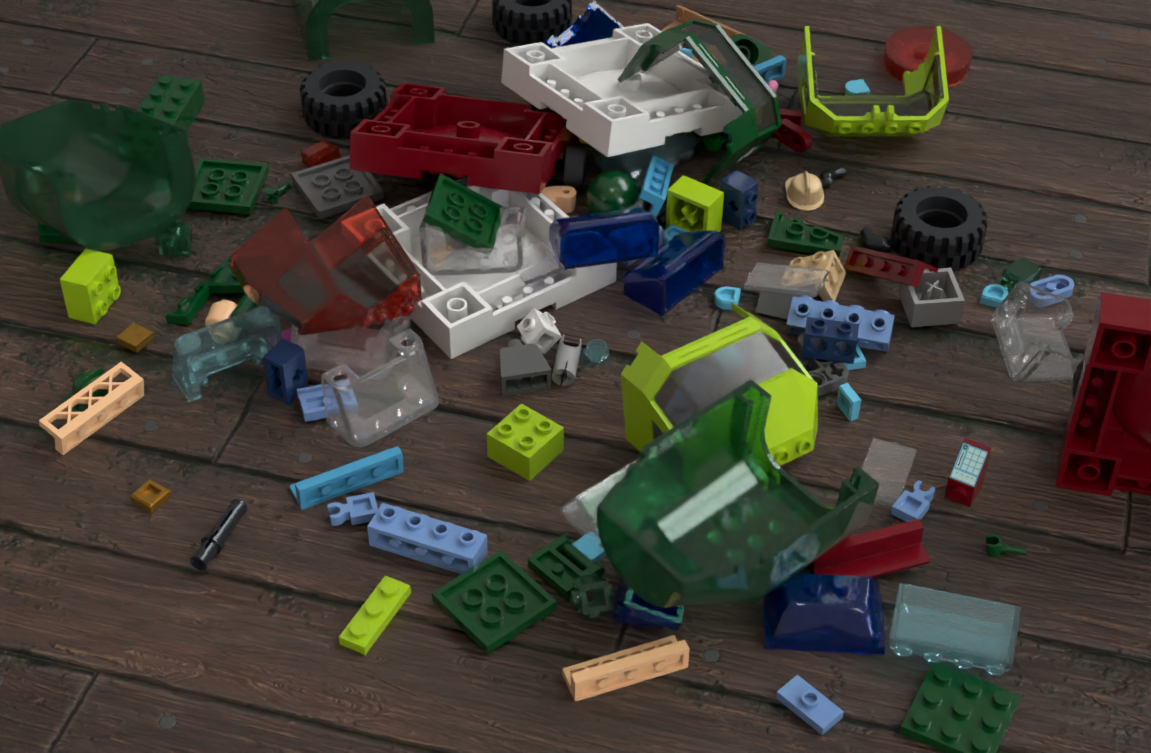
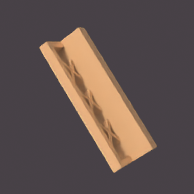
(97, 415)
(626, 667)

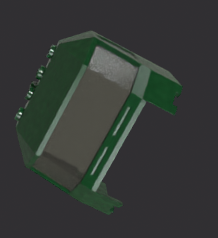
(734, 76)

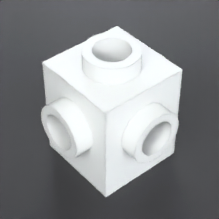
(539, 329)

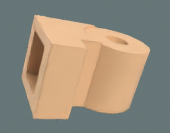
(562, 196)

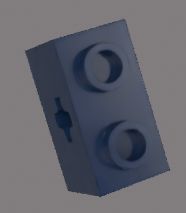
(739, 199)
(285, 371)

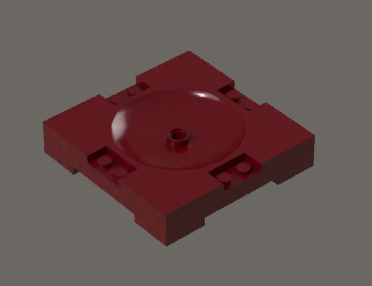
(462, 137)
(1110, 417)

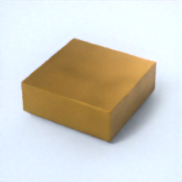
(135, 337)
(150, 496)

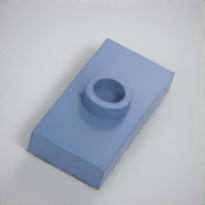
(809, 704)

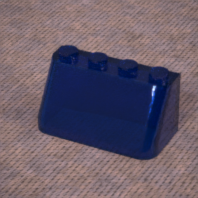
(604, 238)
(677, 271)

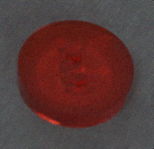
(910, 47)

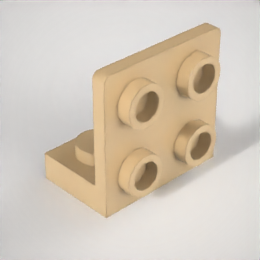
(826, 261)

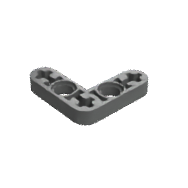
(823, 372)

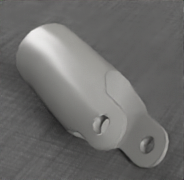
(566, 363)

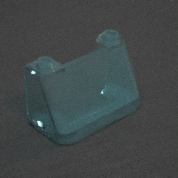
(223, 346)

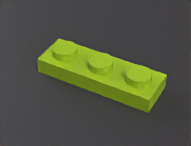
(374, 615)

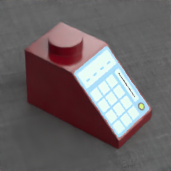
(968, 472)

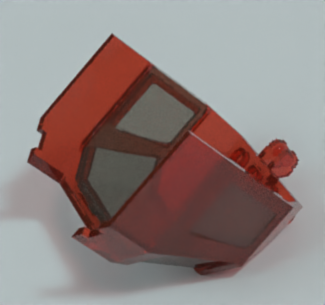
(334, 282)

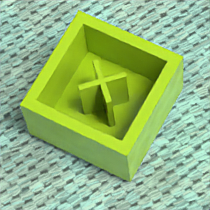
(694, 206)
(90, 286)
(525, 442)

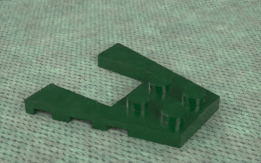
(221, 282)

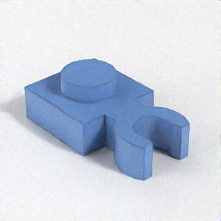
(913, 505)
(357, 509)

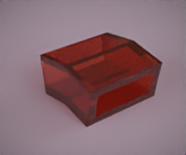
(320, 153)

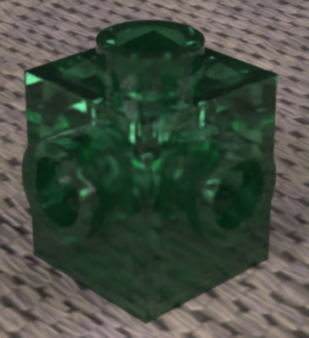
(175, 240)
(599, 603)

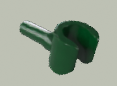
(272, 195)
(995, 546)

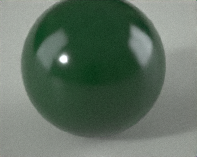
(611, 192)

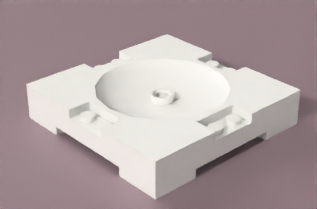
(613, 115)
(477, 308)

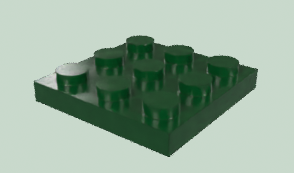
(228, 185)
(463, 213)
(494, 601)
(959, 712)

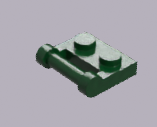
(558, 570)

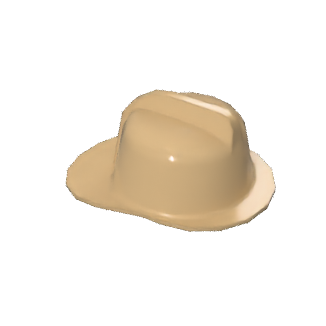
(804, 191)

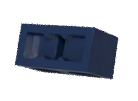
(830, 340)

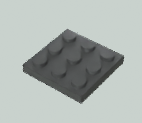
(334, 187)

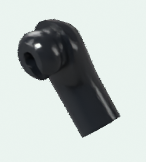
(829, 174)
(875, 242)

